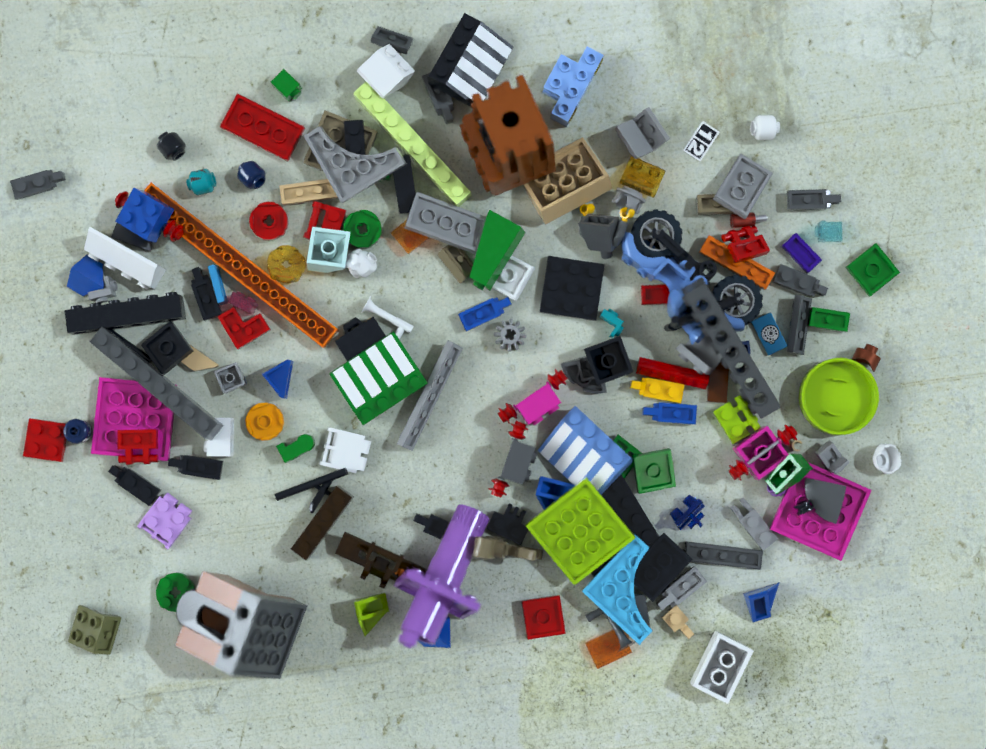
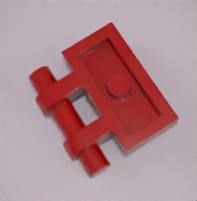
(748, 248)
(137, 439)

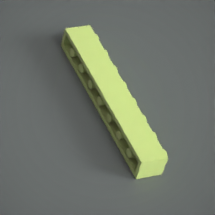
(412, 144)

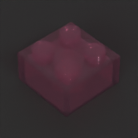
(239, 300)

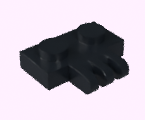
(509, 524)

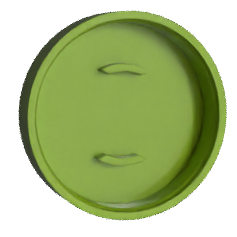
(838, 396)

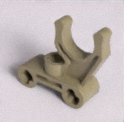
(494, 547)

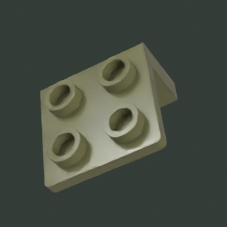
(94, 630)

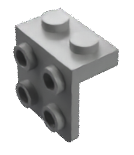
(642, 134)
(701, 355)

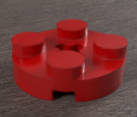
(261, 213)

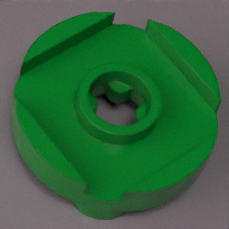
(373, 226)
(167, 584)

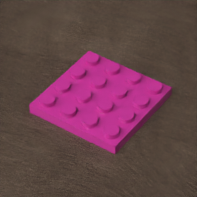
(129, 407)
(811, 528)

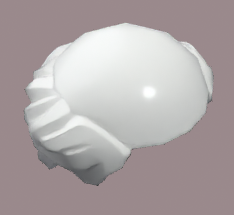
(887, 458)

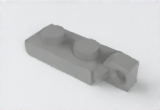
(681, 588)

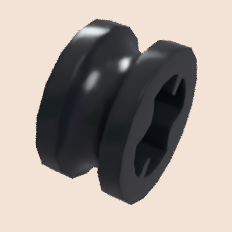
(803, 507)

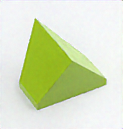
(370, 611)

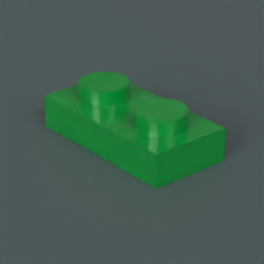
(829, 319)

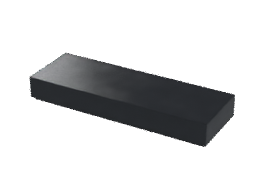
(404, 186)

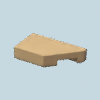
(198, 361)

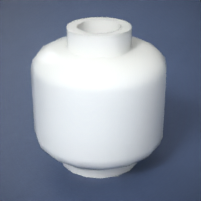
(764, 127)

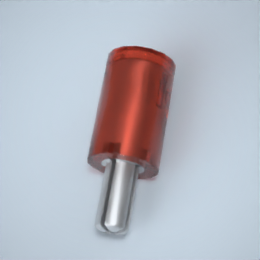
(738, 222)

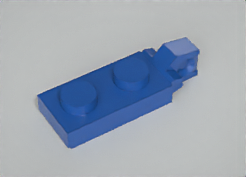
(483, 312)
(672, 413)

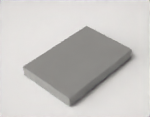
(742, 186)

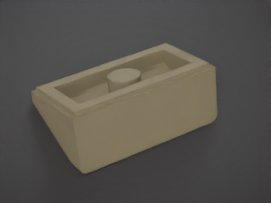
(457, 262)

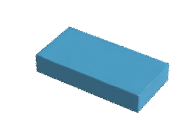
(218, 284)

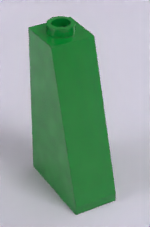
(495, 248)

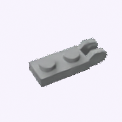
(755, 525)

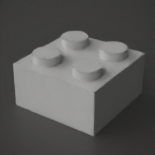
(230, 378)

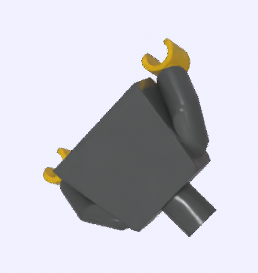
(602, 231)

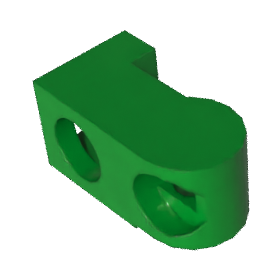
(301, 446)

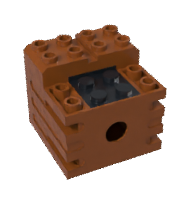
(508, 137)

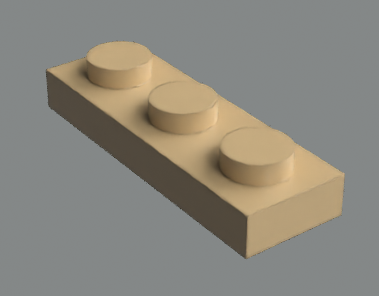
(306, 192)

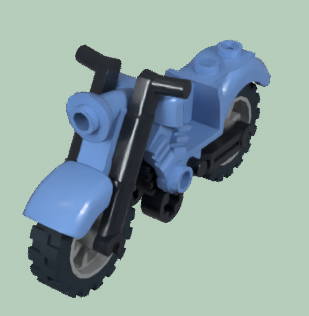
(679, 269)

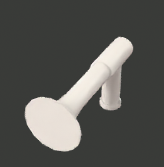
(401, 324)

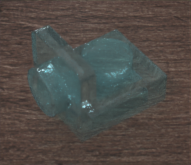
(828, 231)

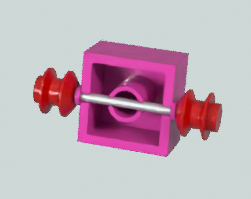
(538, 403)
(761, 452)

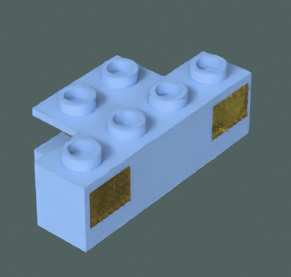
(569, 83)

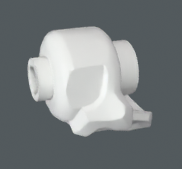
(361, 263)

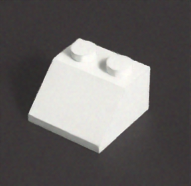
(386, 71)

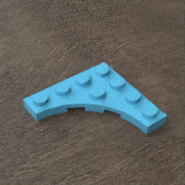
(614, 590)

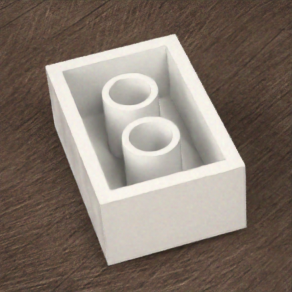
(721, 667)

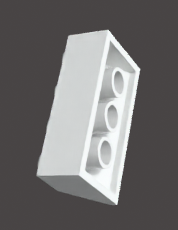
(123, 258)

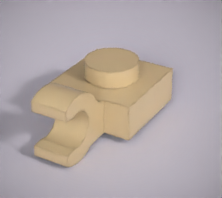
(676, 620)

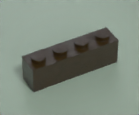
(322, 522)

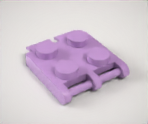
(166, 519)

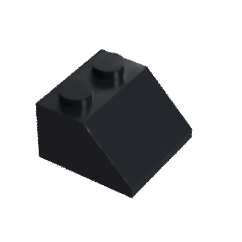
(608, 360)

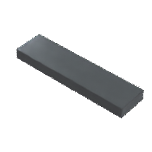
(724, 555)

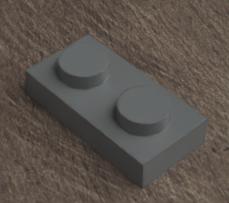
(398, 41)

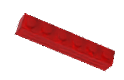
(671, 373)

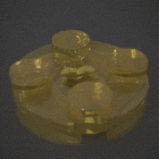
(281, 273)

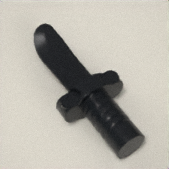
(323, 489)

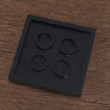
(572, 288)

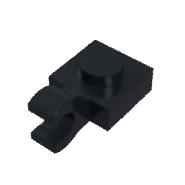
(433, 526)

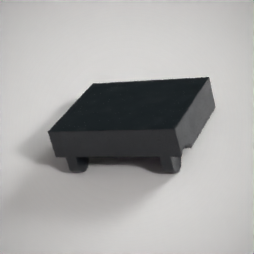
(360, 337)

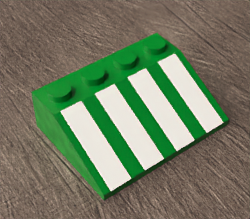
(378, 378)

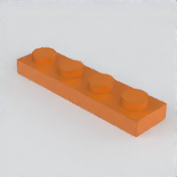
(751, 269)

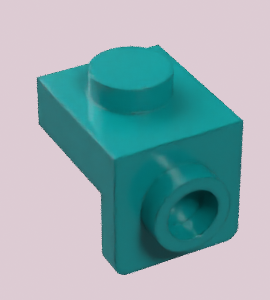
(612, 318)

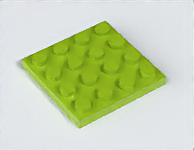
(580, 531)

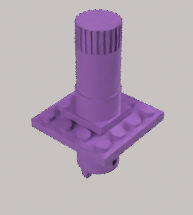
(439, 588)

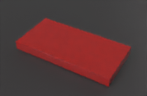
(262, 127)

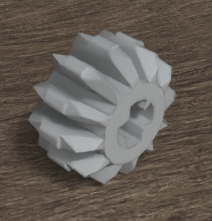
(504, 332)

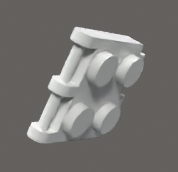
(345, 451)

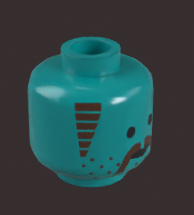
(201, 181)

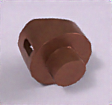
(867, 356)

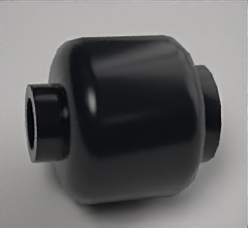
(171, 145)

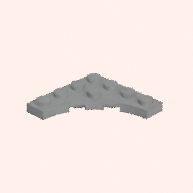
(349, 171)

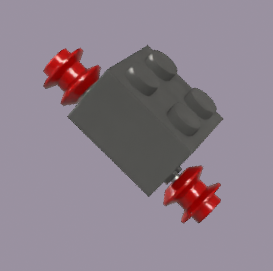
(517, 461)

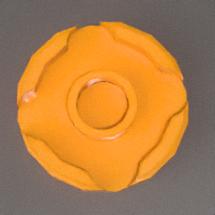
(264, 421)

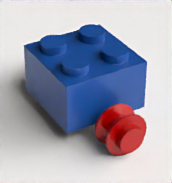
(146, 216)

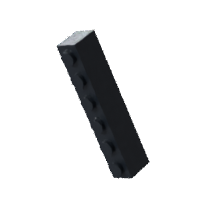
(125, 314)

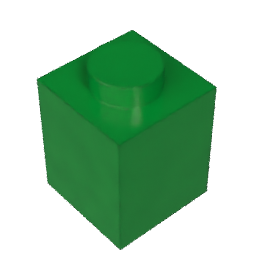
(286, 85)

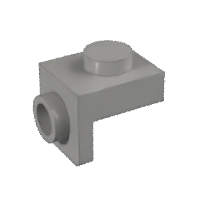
(101, 295)
(831, 457)

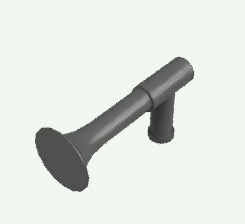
(623, 640)

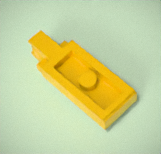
(659, 389)

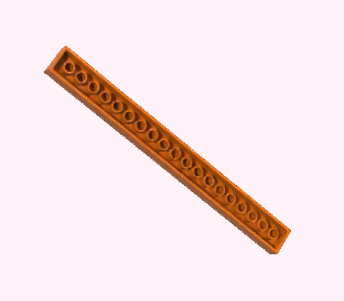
(248, 273)

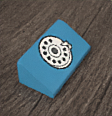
(769, 334)

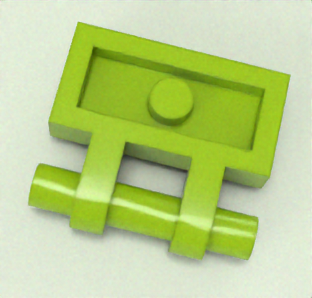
(731, 422)

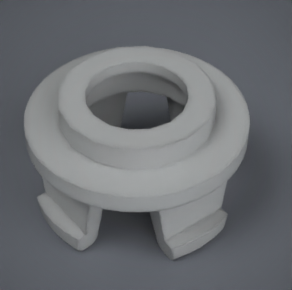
(628, 198)

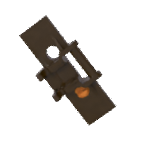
(377, 561)

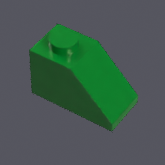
(788, 473)

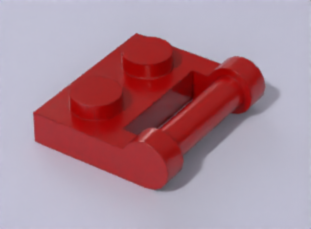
(333, 218)

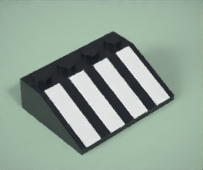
(470, 61)

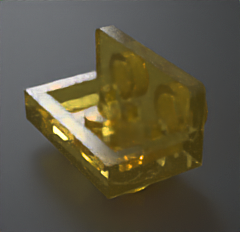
(642, 176)

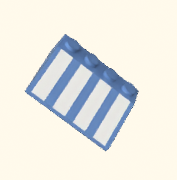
(584, 450)

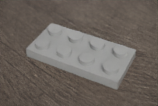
(445, 222)

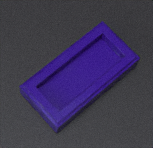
(801, 253)

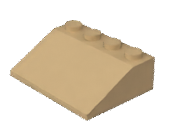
(575, 182)

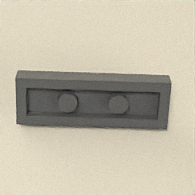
(799, 325)

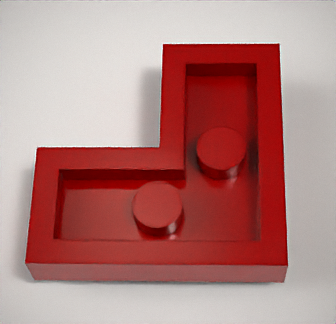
(240, 331)

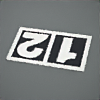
(701, 141)

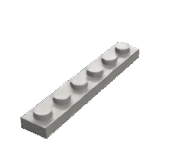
(429, 396)

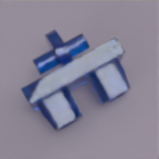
(682, 519)

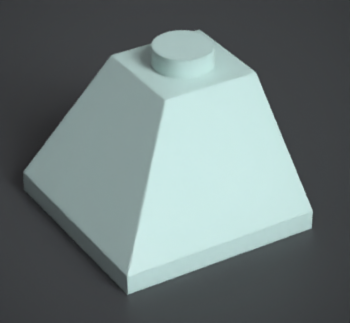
(327, 250)

